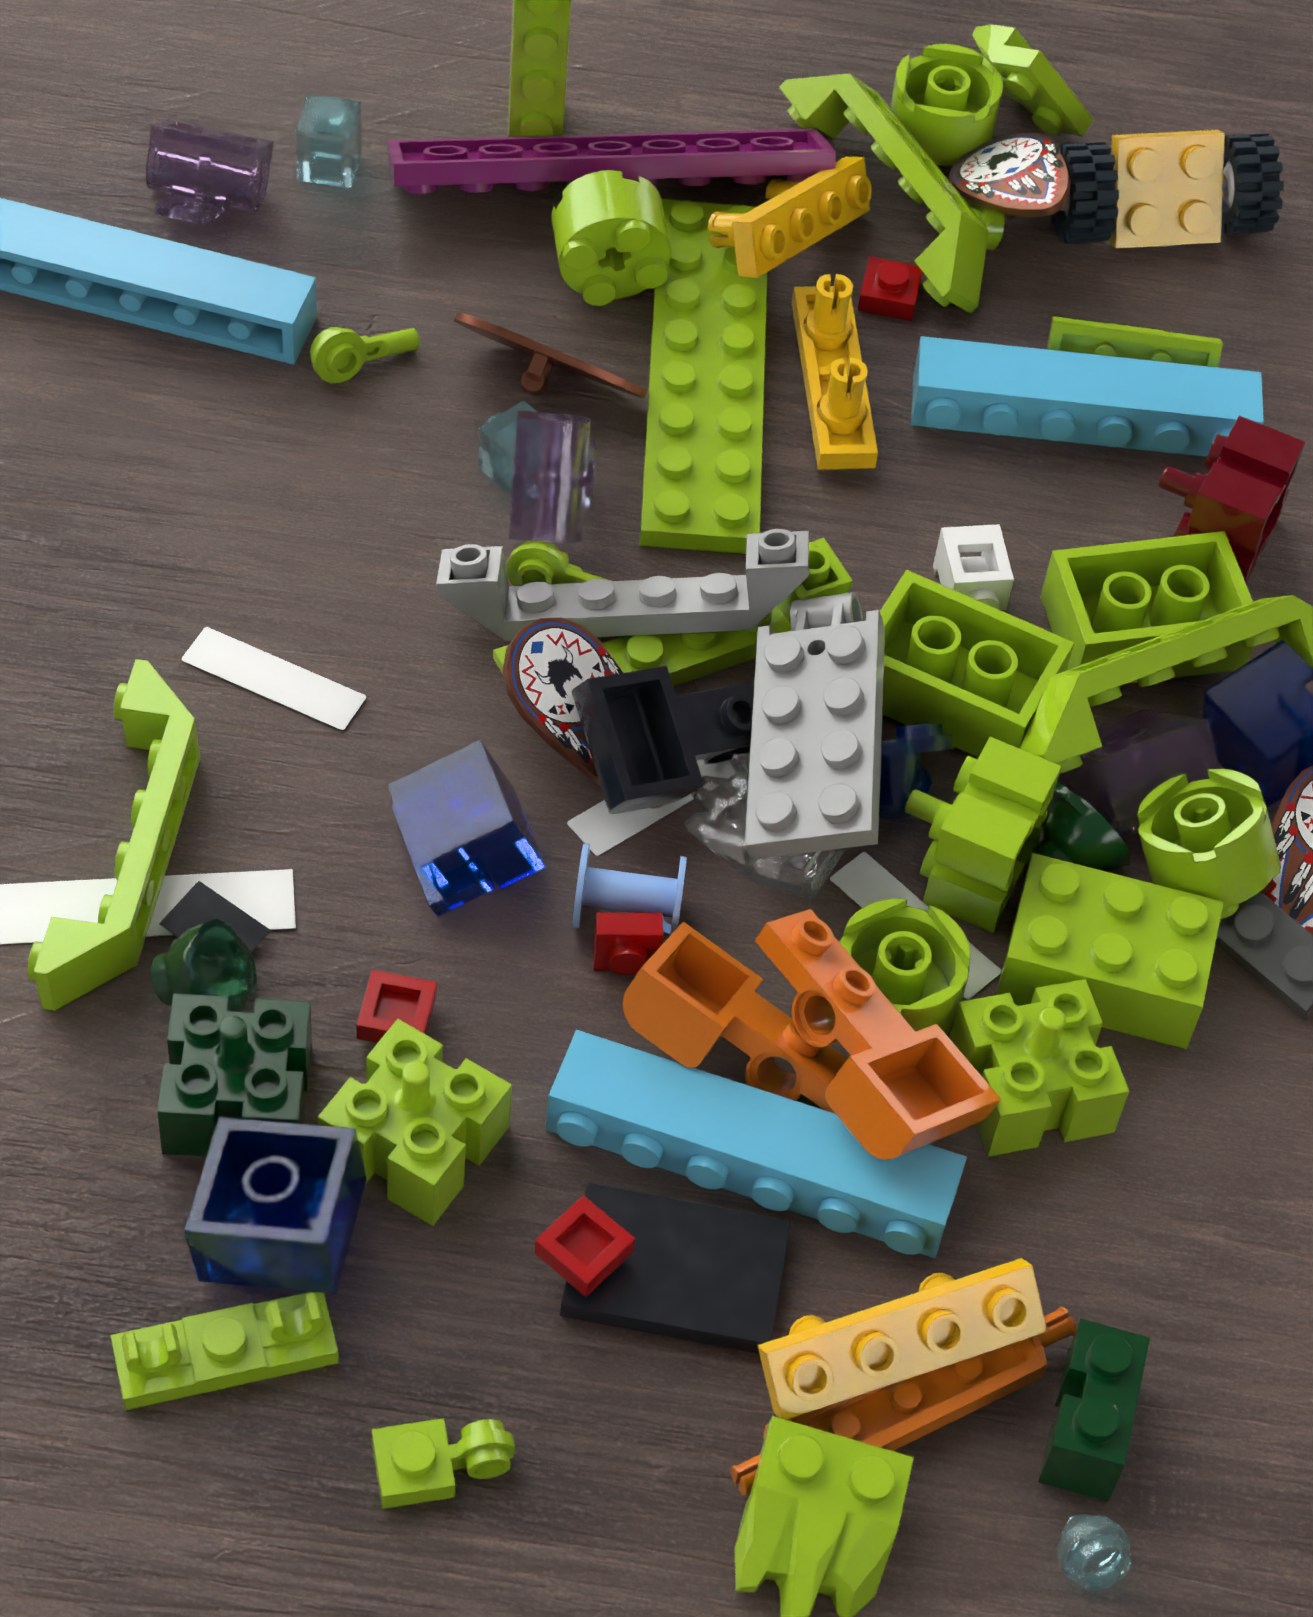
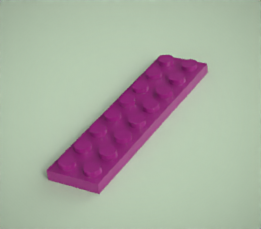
(544, 159)

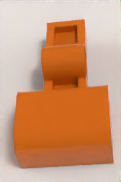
(698, 993)
(898, 1082)

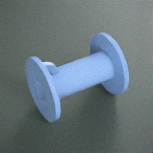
(628, 892)

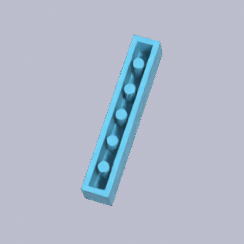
(155, 282)
(1079, 396)
(749, 1144)

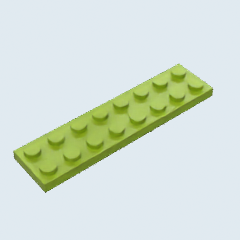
(704, 393)

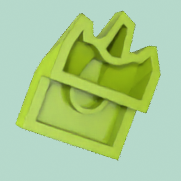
(1032, 81)
(820, 1518)

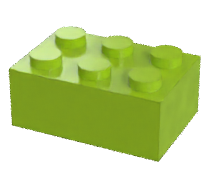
(1141, 590)
(964, 664)
(1130, 939)

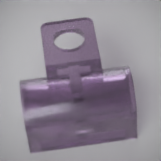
(206, 170)
(551, 477)

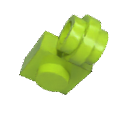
(418, 1463)

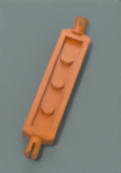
(929, 1401)

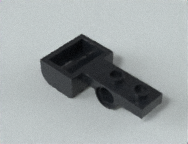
(650, 738)

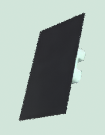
(203, 905)

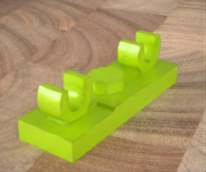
(1133, 342)
(224, 1349)

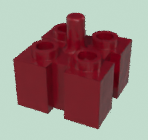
(1241, 490)

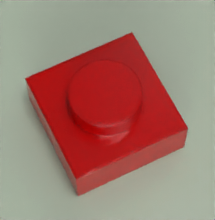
(890, 288)
(626, 941)
(394, 998)
(584, 1245)

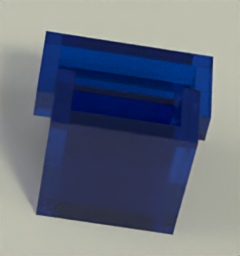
(1264, 719)
(463, 828)

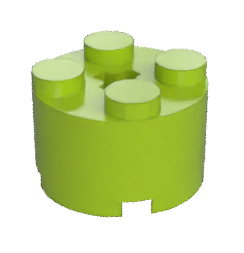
(947, 100)
(611, 237)
(1209, 837)
(913, 957)

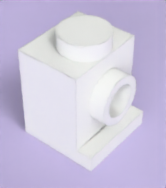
(979, 577)

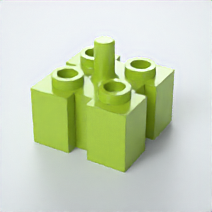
(986, 833)
(1041, 1066)
(421, 1119)

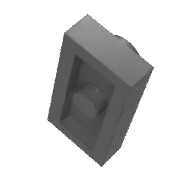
(1271, 950)

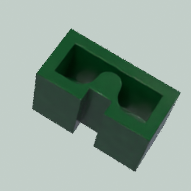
(1095, 1410)

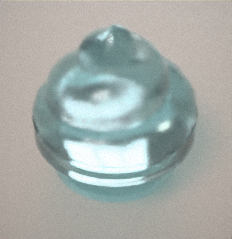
(1094, 1551)

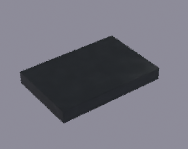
(692, 1271)

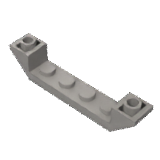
(775, 566)

